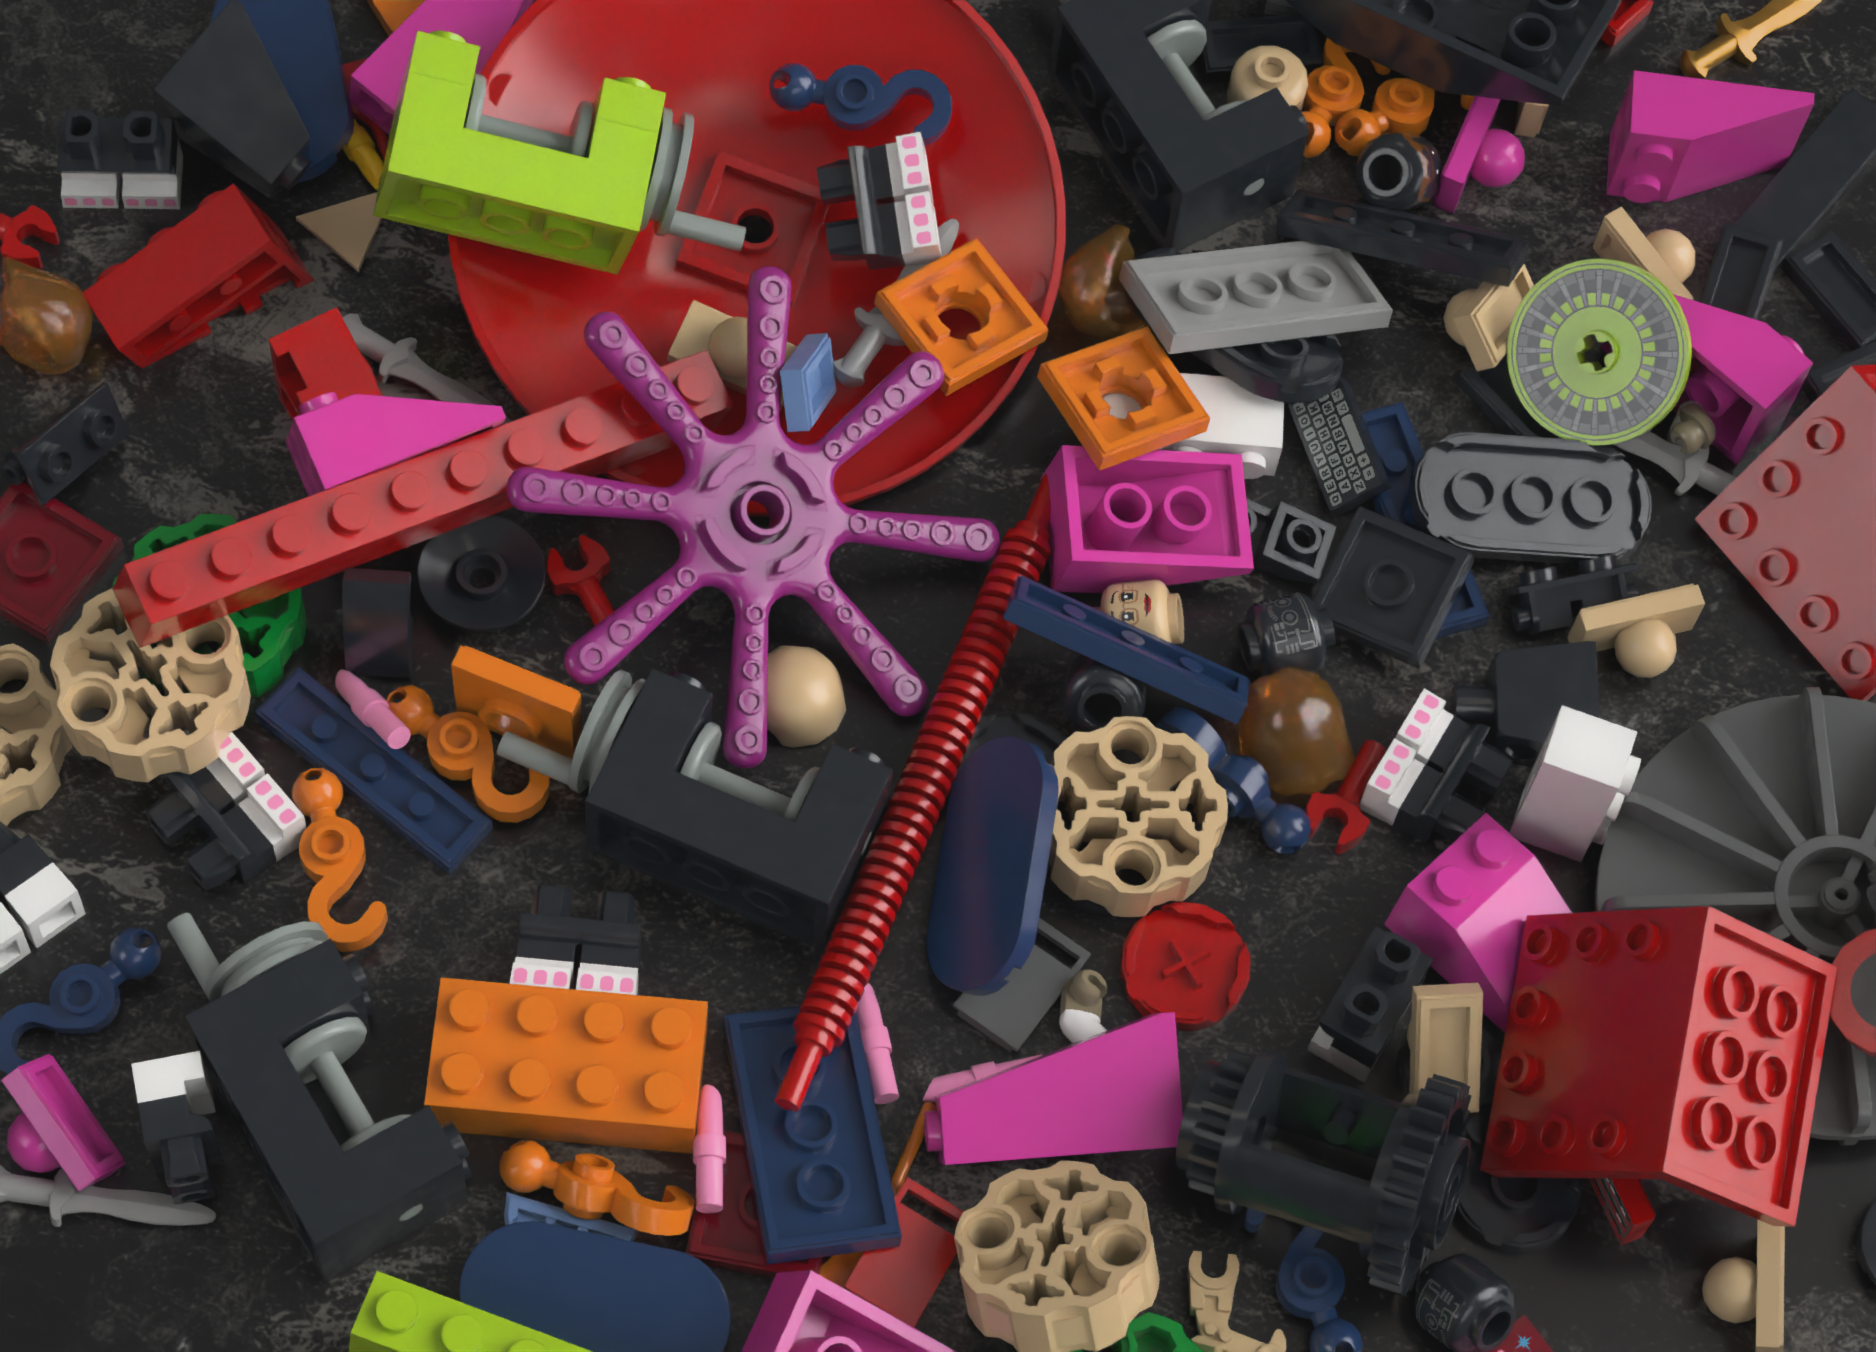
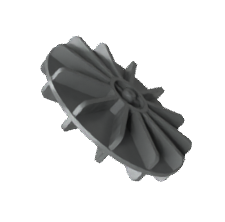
(1775, 827)

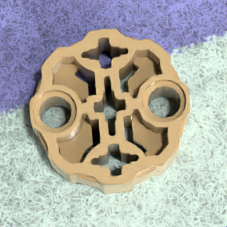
(87, 679)
(28, 736)
(1160, 839)
(1057, 1259)

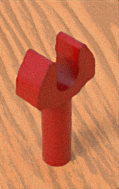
(26, 224)
(584, 582)
(1345, 802)

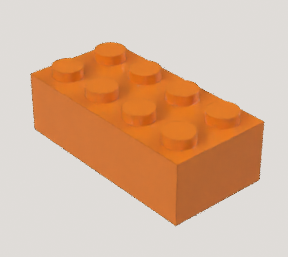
(567, 1065)

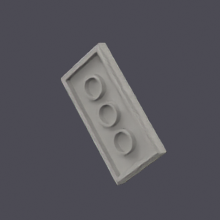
(1253, 295)

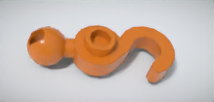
(1330, 94)
(1398, 107)
(463, 750)
(333, 858)
(593, 1188)

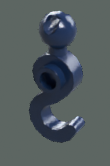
(858, 98)
(1283, 826)
(81, 996)
(1311, 1287)

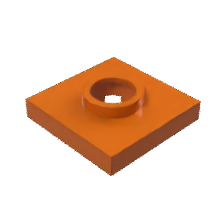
(965, 281)
(1127, 366)
(517, 700)

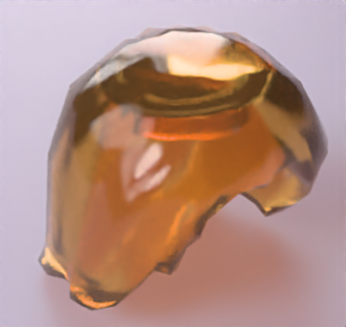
(1092, 289)
(44, 318)
(1296, 731)

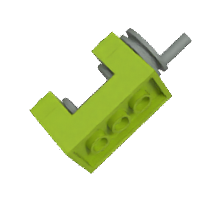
(532, 187)

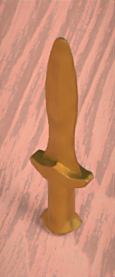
(1741, 36)

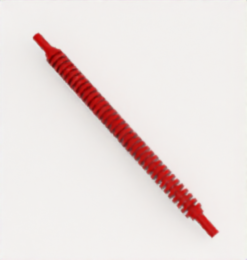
(915, 804)

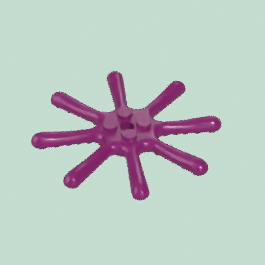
(713, 525)

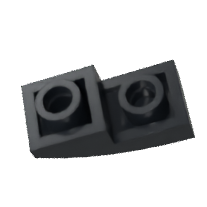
(1288, 541)
(377, 622)

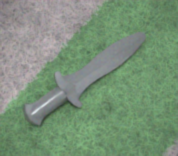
(877, 329)
(402, 362)
(1683, 467)
(131, 1205)

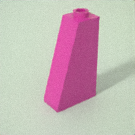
(479, 22)
(1077, 1100)

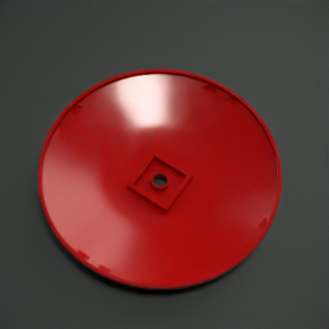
(752, 158)

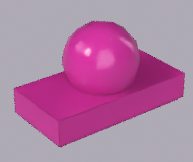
(1487, 154)
(57, 1126)

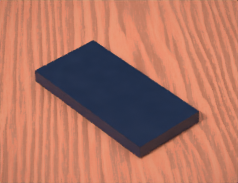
(817, 1170)

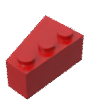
(192, 275)
(319, 360)

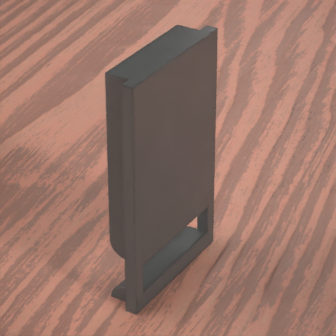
(1023, 1002)

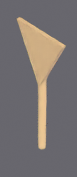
(345, 227)

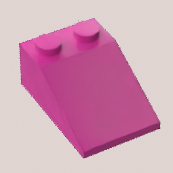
(1698, 135)
(1739, 375)
(367, 433)
(1146, 519)
(1474, 909)
(819, 1316)

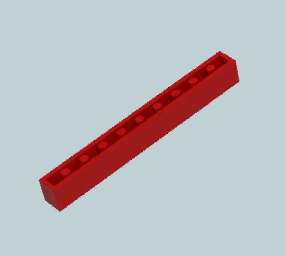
(398, 505)

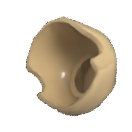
(803, 696)

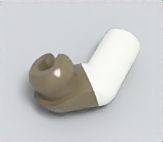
(1691, 428)
(1082, 1006)

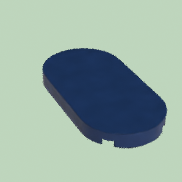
(308, 59)
(992, 866)
(597, 1290)

